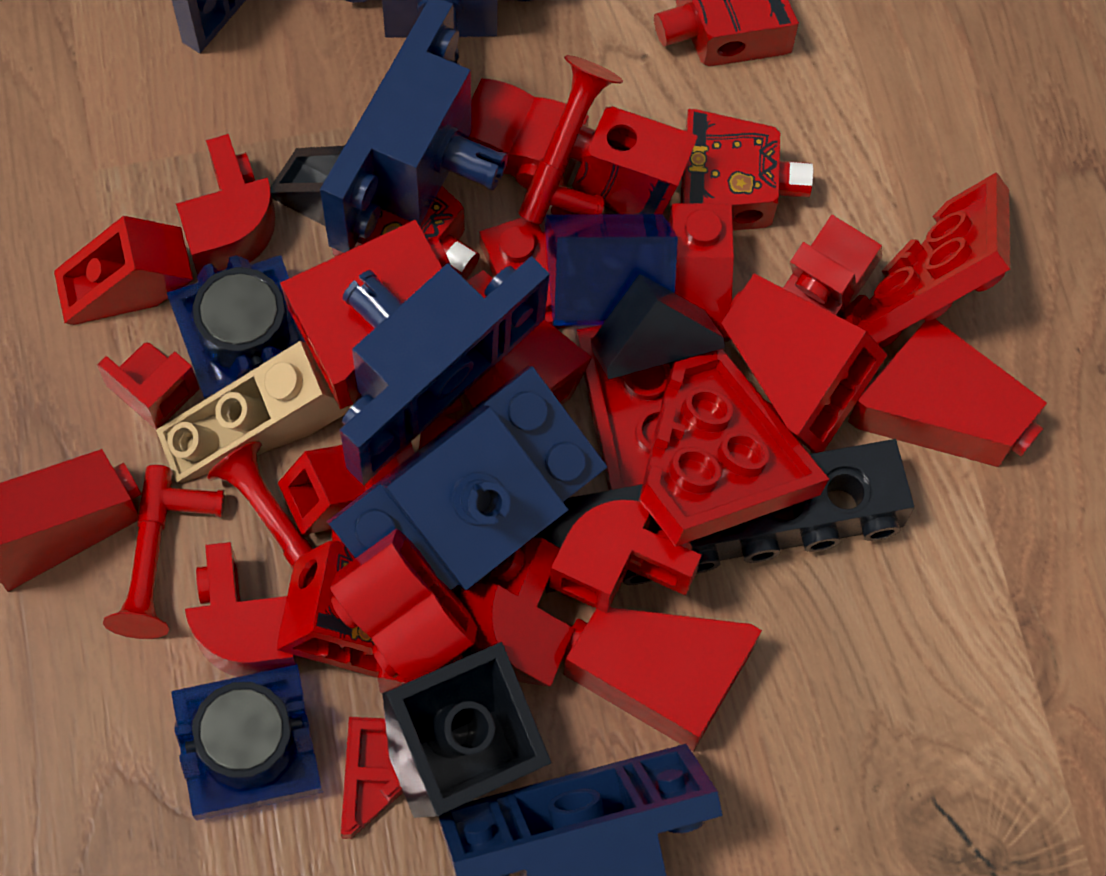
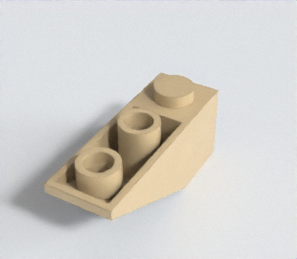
(267, 405)

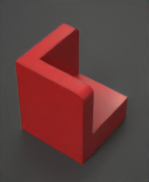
(151, 383)

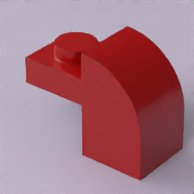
(235, 218)
(833, 266)
(322, 486)
(609, 544)
(509, 613)
(232, 632)

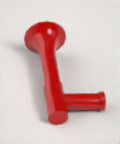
(544, 188)
(242, 472)
(138, 613)

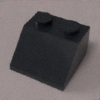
(461, 732)

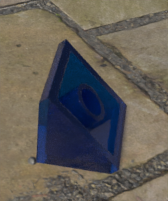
(599, 258)

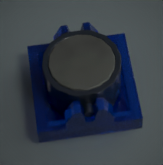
(234, 320)
(246, 742)

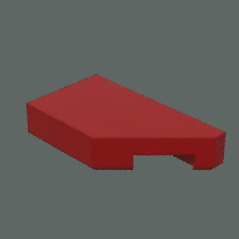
(369, 775)

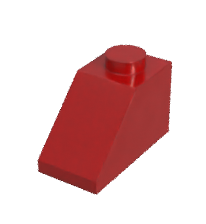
(705, 257)
(123, 270)

